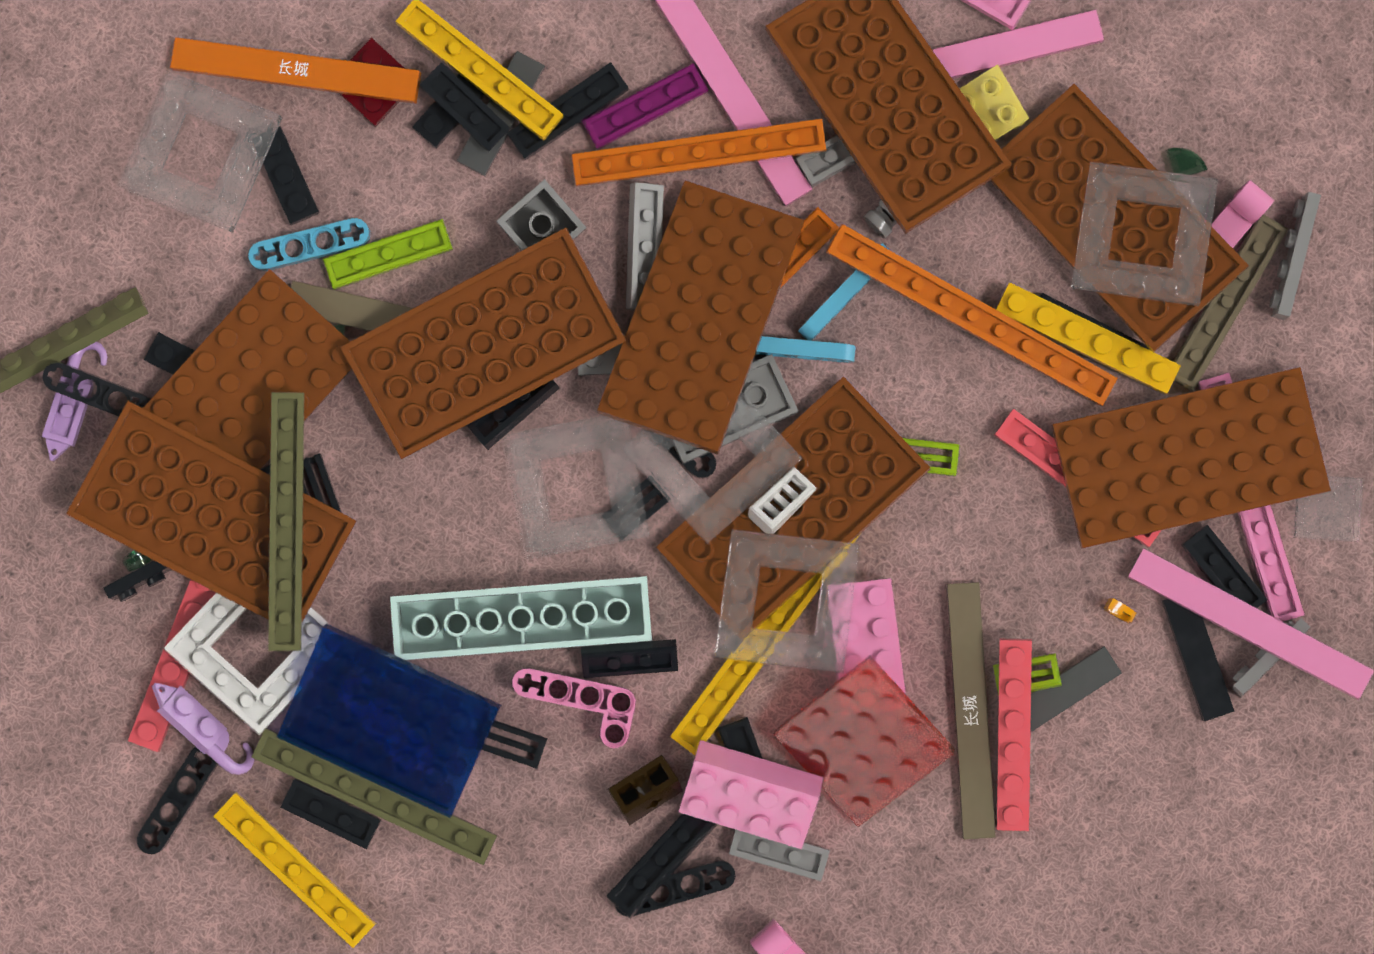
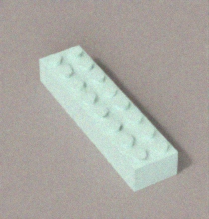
(521, 618)

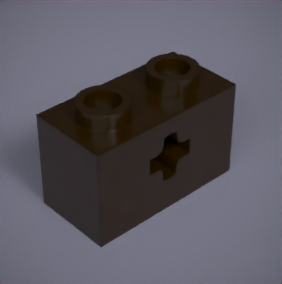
(645, 789)

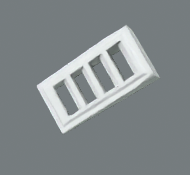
(762, 520)

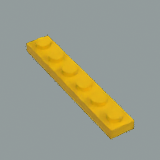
(479, 69)
(1088, 338)
(294, 870)

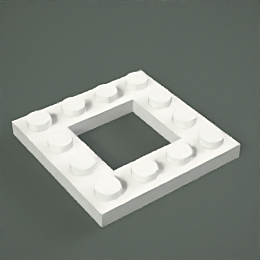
(252, 705)

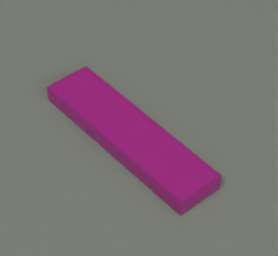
(645, 106)

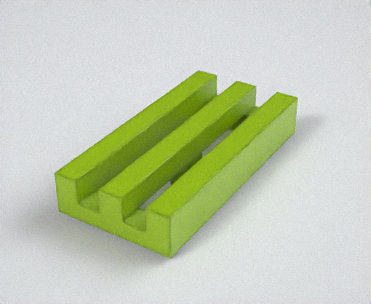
(938, 458)
(1041, 685)

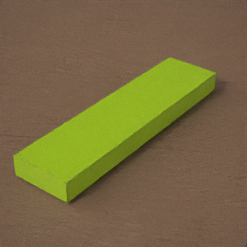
(388, 254)

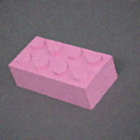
(874, 630)
(751, 794)

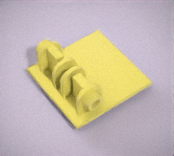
(995, 102)

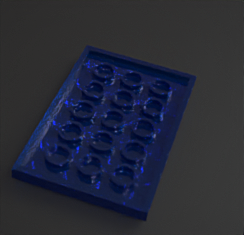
(388, 720)

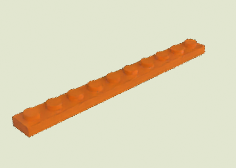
(971, 315)

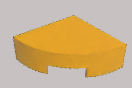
(1119, 610)

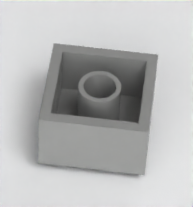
(539, 216)

